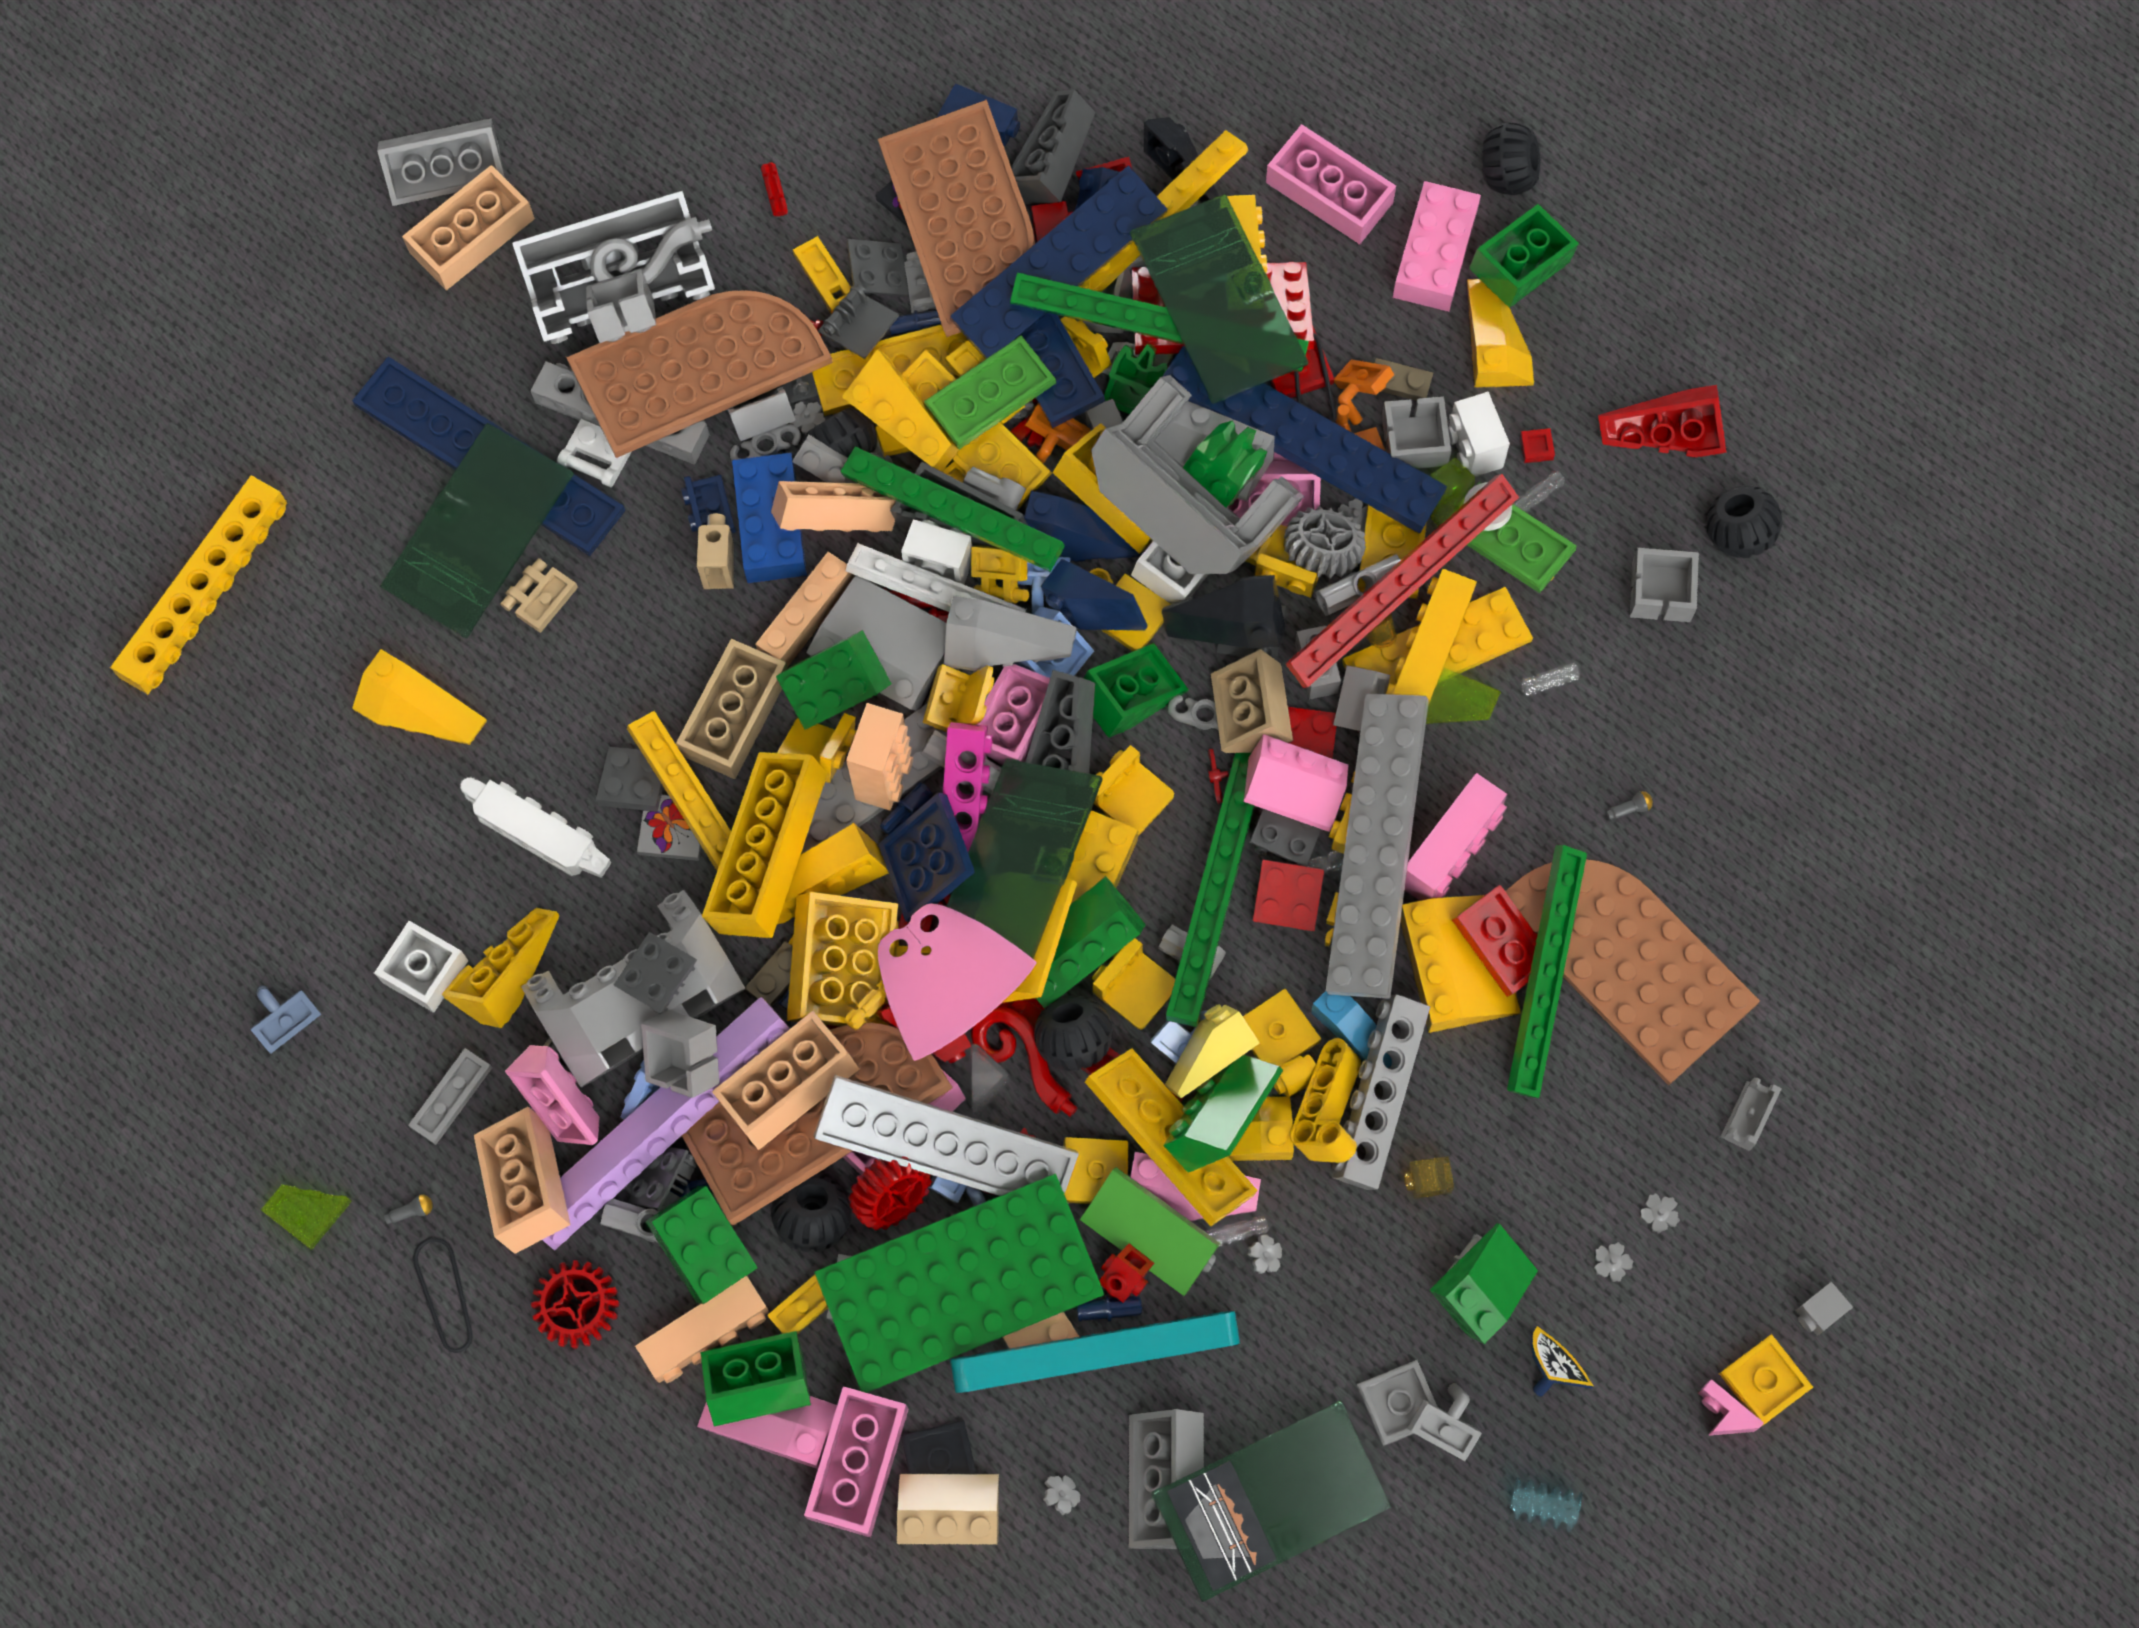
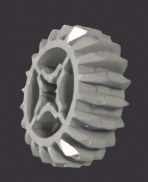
(1324, 542)

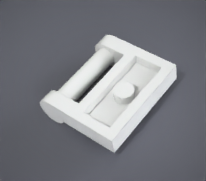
(591, 441)

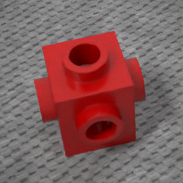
(1125, 1273)

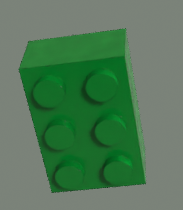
(1523, 255)
(833, 680)
(701, 1244)
(755, 1378)

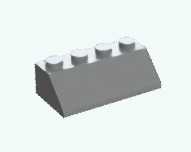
(438, 160)
(1194, 424)
(1161, 1451)

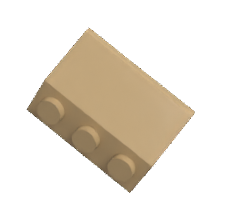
(1250, 703)
(948, 1509)

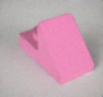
(1736, 1416)

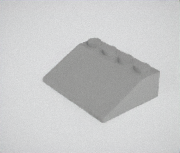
(902, 636)

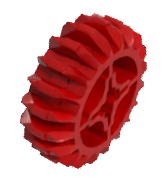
(888, 1193)
(587, 1298)

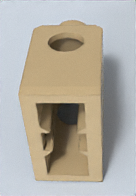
(715, 553)

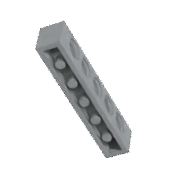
(556, 378)
(1411, 1019)

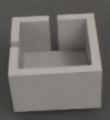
(620, 306)
(1421, 439)
(1664, 584)
(680, 1053)

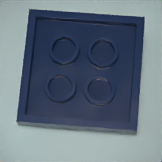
(926, 856)

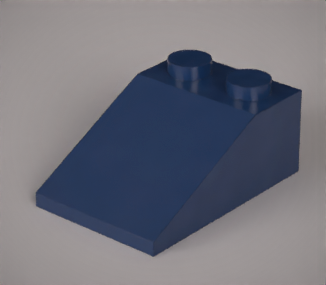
(1090, 600)

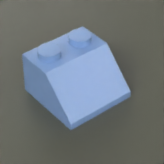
(1070, 665)

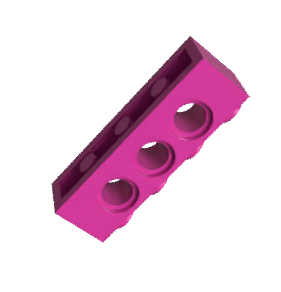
(963, 738)

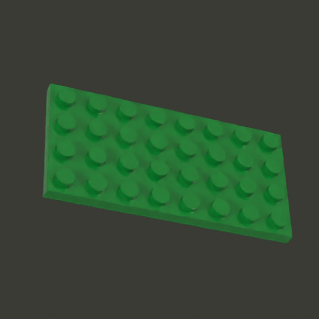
(959, 1283)

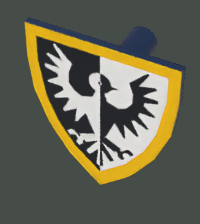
(1555, 1364)

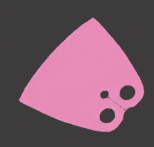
(955, 984)

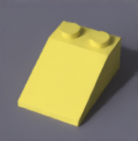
(1212, 1047)

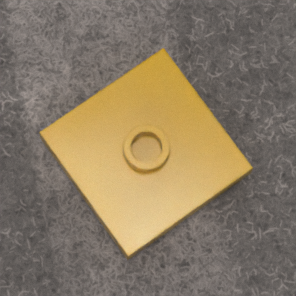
(1151, 608)
(1280, 1030)
(1093, 1166)
(1766, 1379)

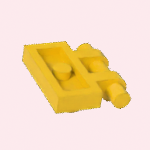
(993, 564)

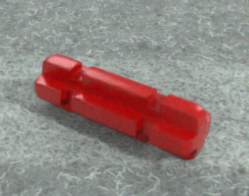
(774, 189)

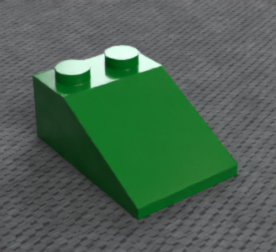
(1132, 689)
(1485, 1284)

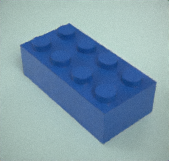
(766, 548)

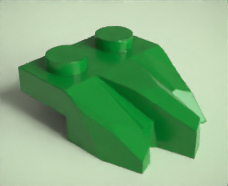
(1133, 377)
(1226, 462)

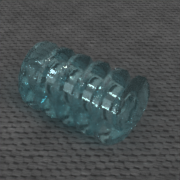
(1545, 1504)

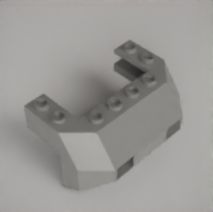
(563, 300)
(1170, 502)
(601, 1025)

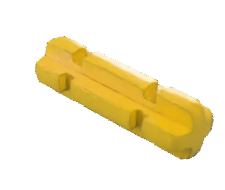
(866, 1007)

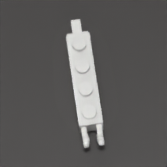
(534, 829)

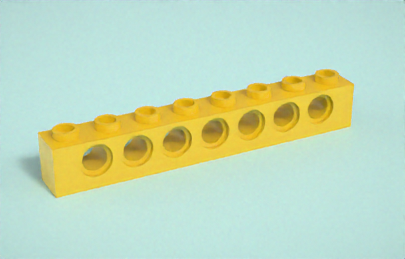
(199, 569)

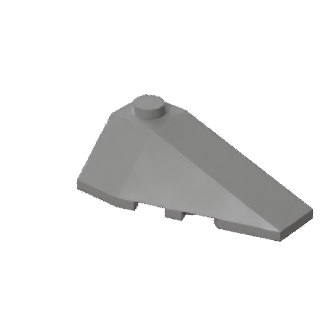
(996, 635)

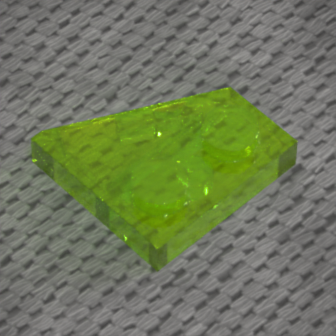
(1459, 482)
(1460, 699)
(305, 1212)

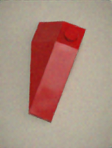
(1678, 422)

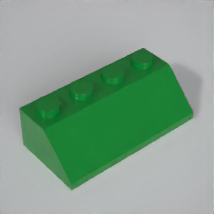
(1093, 932)
(1221, 1112)

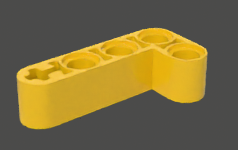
(1317, 1124)

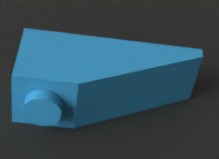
(1347, 1021)

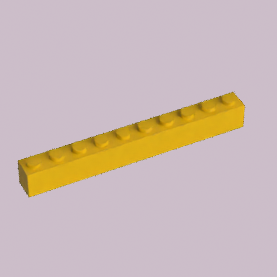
(1426, 657)

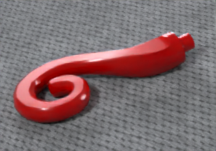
(1046, 1087)

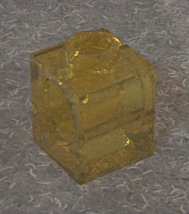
(1429, 1177)

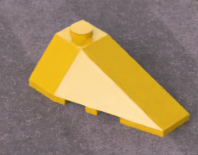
(1496, 342)
(405, 699)
(493, 986)
(1268, 1133)

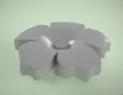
(808, 416)
(1356, 511)
(1660, 1213)
(1266, 1254)
(1612, 1262)
(1061, 1493)

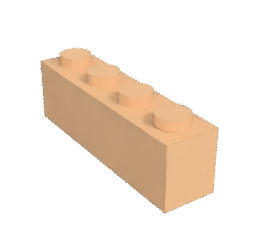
(831, 507)
(806, 610)
(702, 1330)

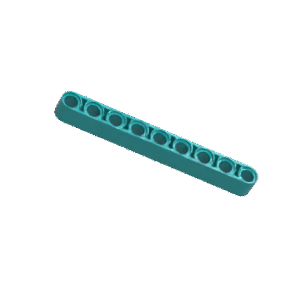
(1094, 1351)

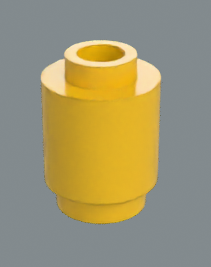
(1295, 1075)

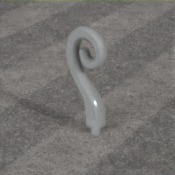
(678, 236)

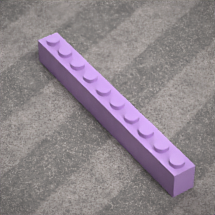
(659, 1123)

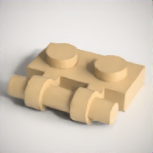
(544, 600)

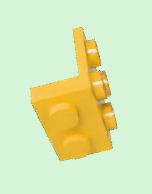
(1090, 345)
(1286, 573)
(958, 697)
(822, 742)
(1131, 791)
(1133, 985)

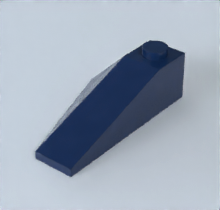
(1077, 527)

